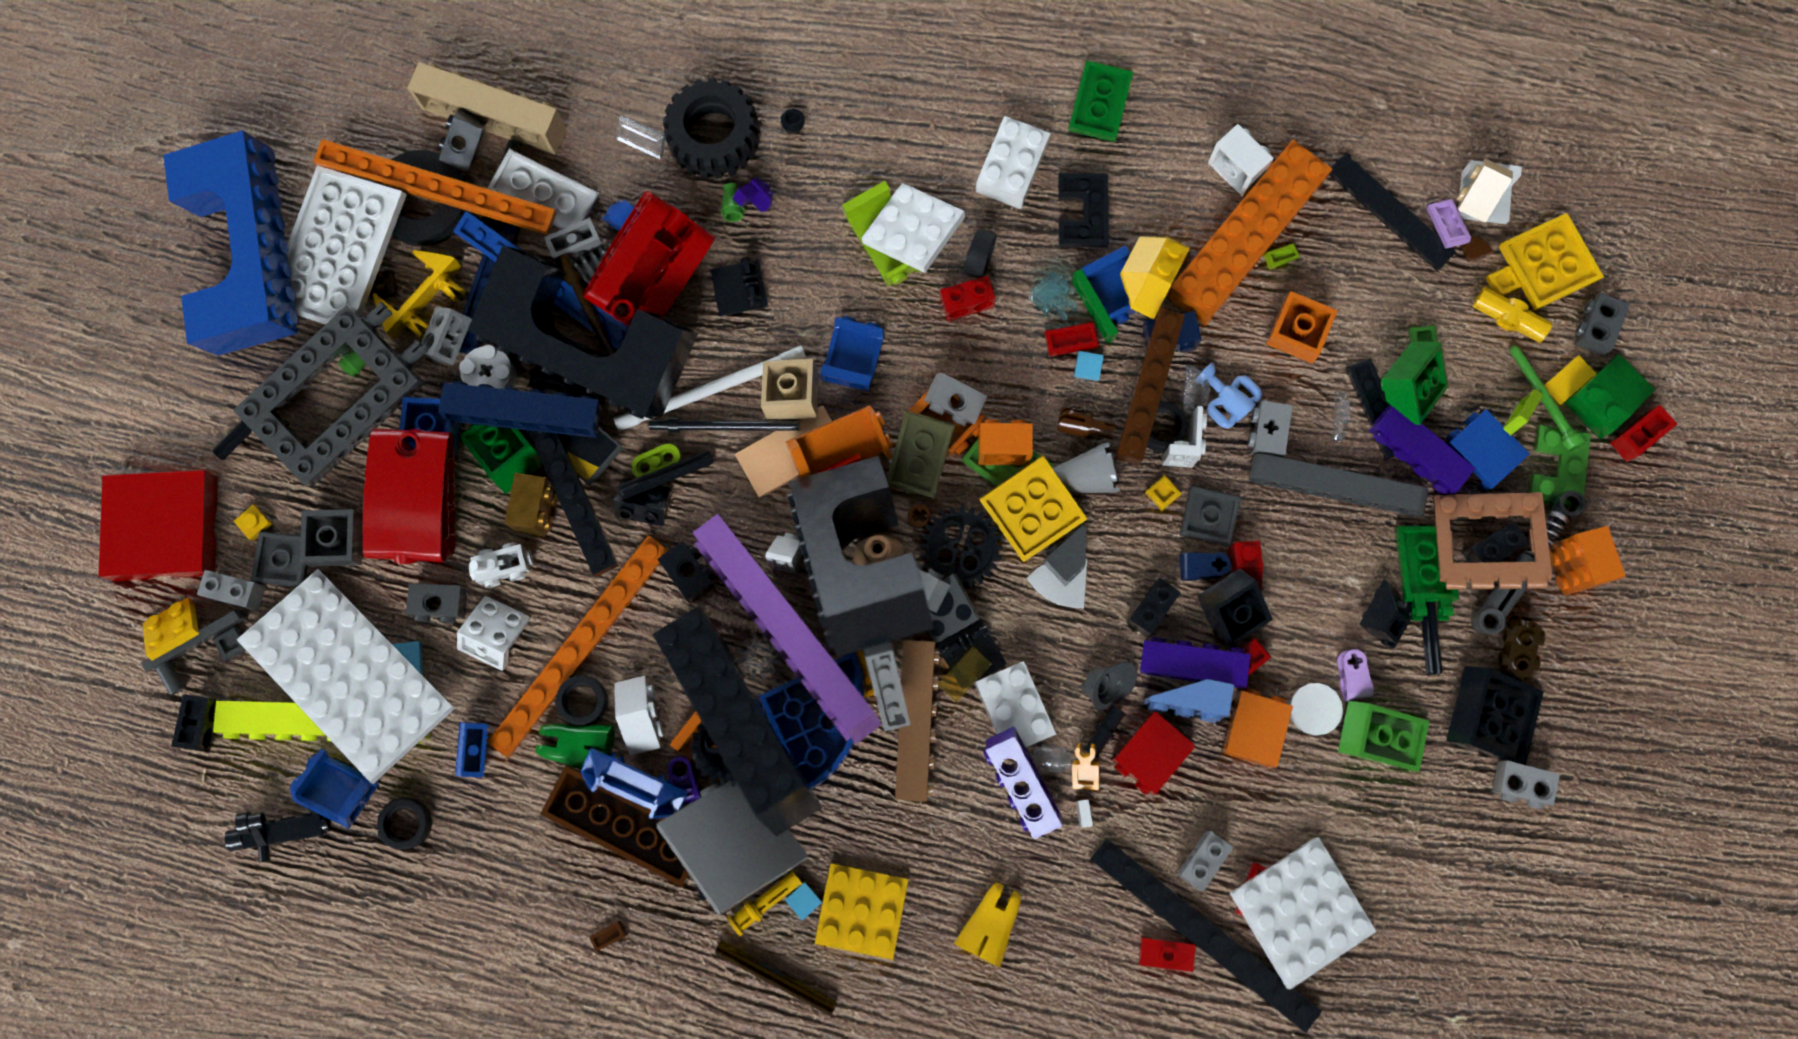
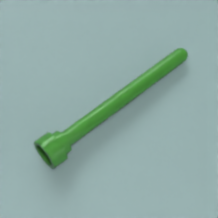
(1572, 439)

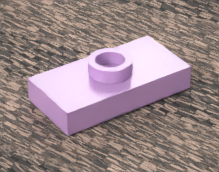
(1448, 223)

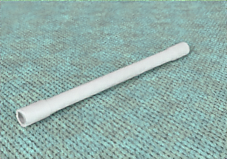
(627, 420)

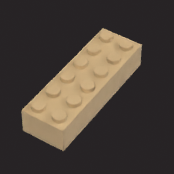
(506, 113)

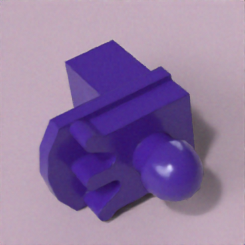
(755, 192)

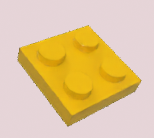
(170, 628)

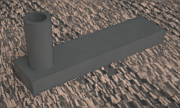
(163, 665)

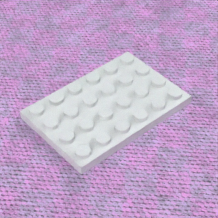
(339, 242)

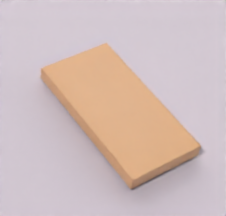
(769, 460)

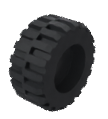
(708, 99)

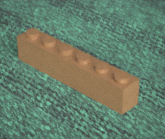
(915, 739)

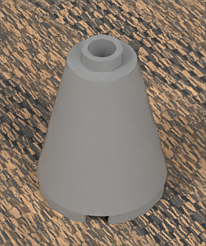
(1090, 472)

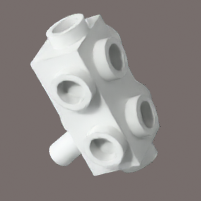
(496, 565)

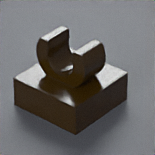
(384, 284)

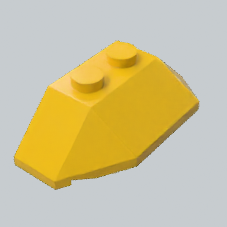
(1151, 272)

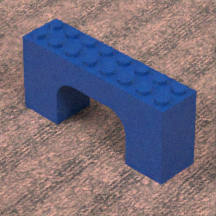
(257, 294)

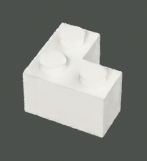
(637, 715)

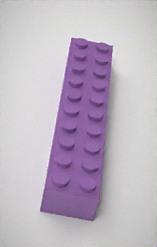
(786, 631)

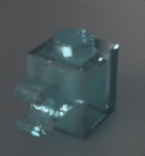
(1052, 295)

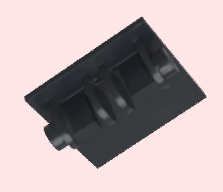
(739, 287)
(976, 636)

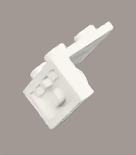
(1501, 212)
(1188, 453)
(491, 632)

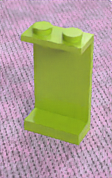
(861, 214)

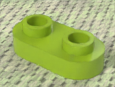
(655, 459)

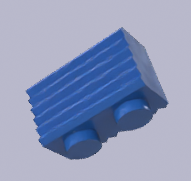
(471, 749)

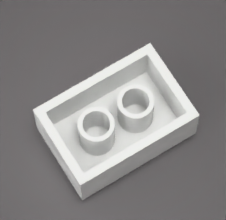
(1012, 162)
(1014, 701)

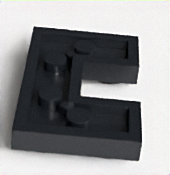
(1094, 228)

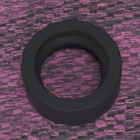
(979, 254)
(1181, 421)
(567, 686)
(384, 820)

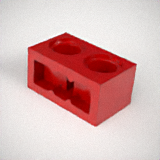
(967, 298)
(1643, 433)

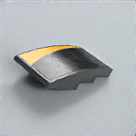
(588, 454)

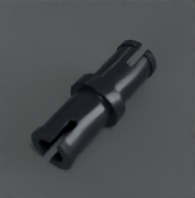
(1105, 730)

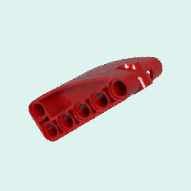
(648, 260)
(409, 496)

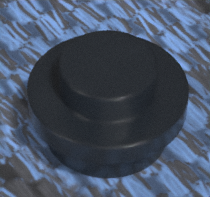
(792, 120)

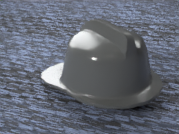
(1110, 684)

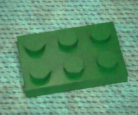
(1100, 101)

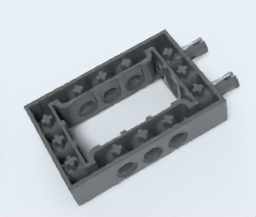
(335, 338)

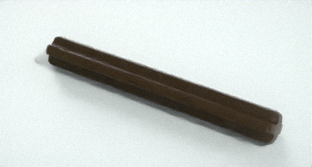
(775, 978)

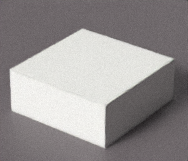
(1084, 813)

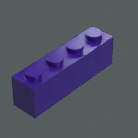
(1422, 450)
(1194, 663)

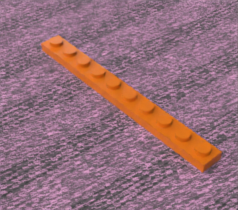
(435, 187)
(577, 647)

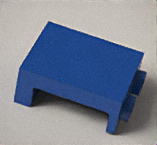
(1108, 285)
(853, 354)
(1487, 448)
(332, 789)

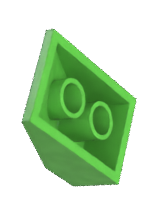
(1383, 736)

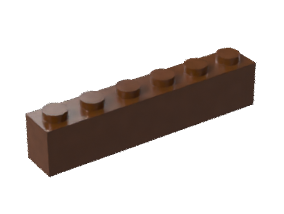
(1149, 386)

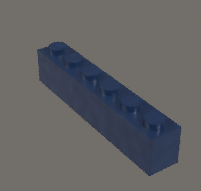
(520, 409)

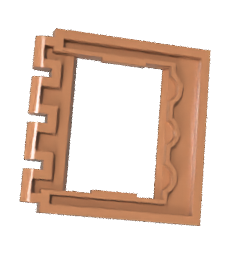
(1484, 574)

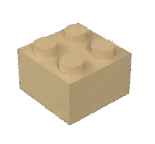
(789, 389)

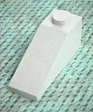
(785, 553)

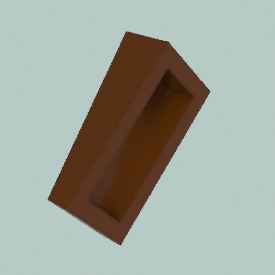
(608, 936)

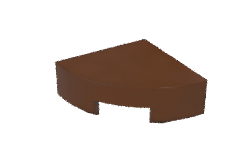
(1476, 249)

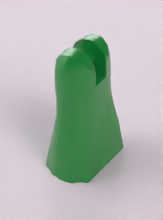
(575, 742)

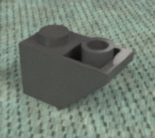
(1068, 558)

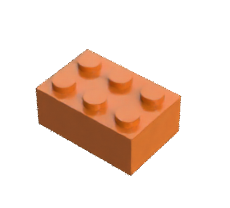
(1586, 561)

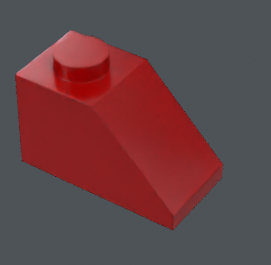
(1248, 558)

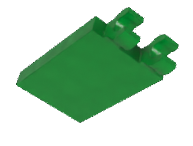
(1421, 572)

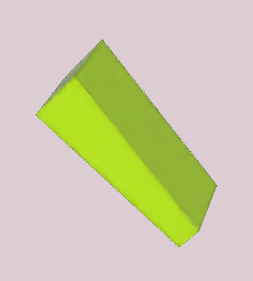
(1281, 256)

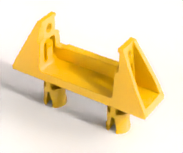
(443, 269)

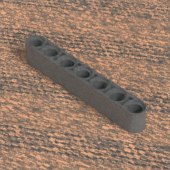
(1338, 484)

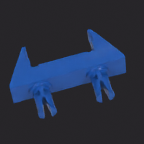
(632, 784)

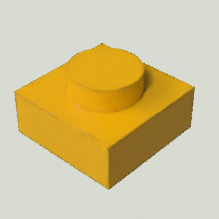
(252, 522)

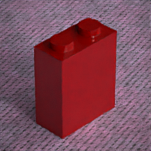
(1152, 754)

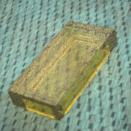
(964, 674)

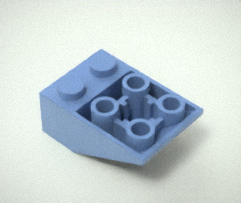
(1206, 699)

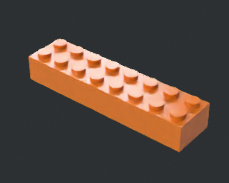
(1249, 232)

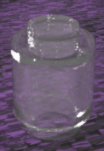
(1051, 758)

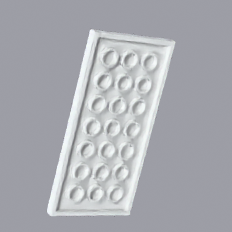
(345, 676)

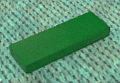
(1094, 306)

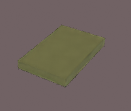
(920, 453)

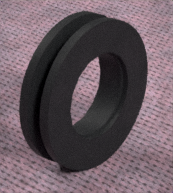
(442, 223)

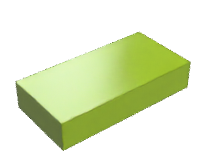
(1523, 411)

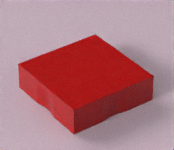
(157, 525)

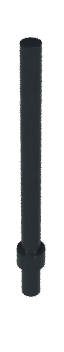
(675, 425)

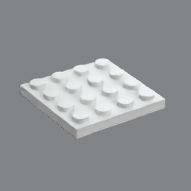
(1302, 912)

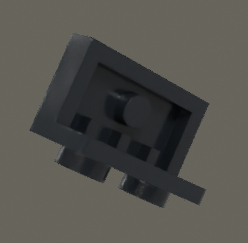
(644, 507)

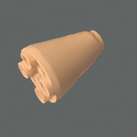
(864, 549)

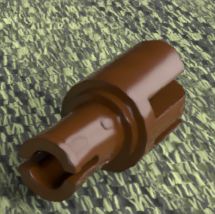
(1082, 424)

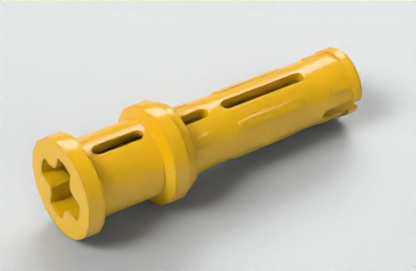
(753, 910)

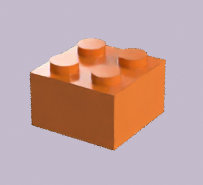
(1301, 327)
(1005, 443)

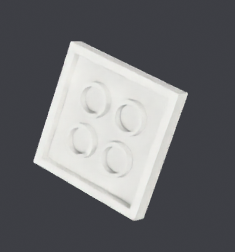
(913, 227)

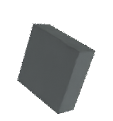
(228, 645)

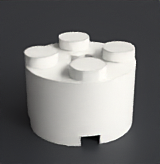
(488, 360)

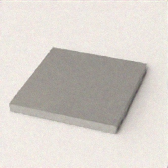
(728, 847)

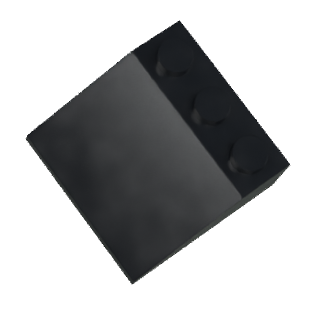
(1494, 715)

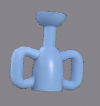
(1231, 398)

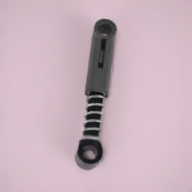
(1502, 601)

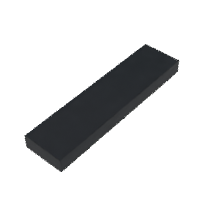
(1370, 394)

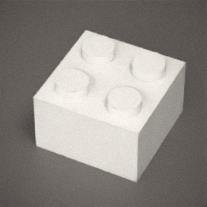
(1240, 159)

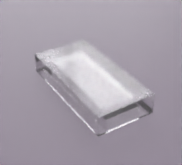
(640, 137)

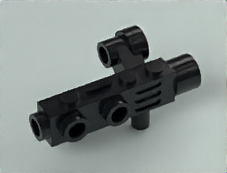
(255, 831)

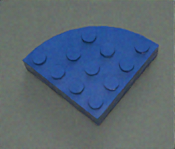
(805, 727)

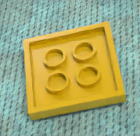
(1551, 261)
(1033, 508)
(861, 911)

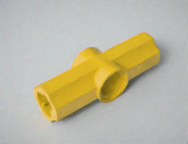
(1512, 314)

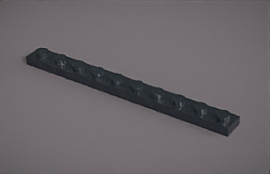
(1205, 935)

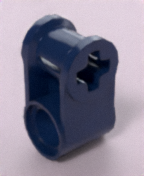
(1198, 566)

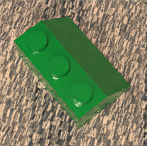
(1416, 380)

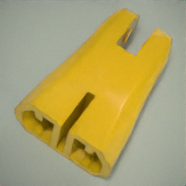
(990, 926)

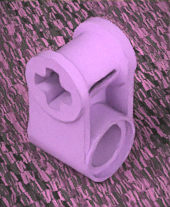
(1354, 678)

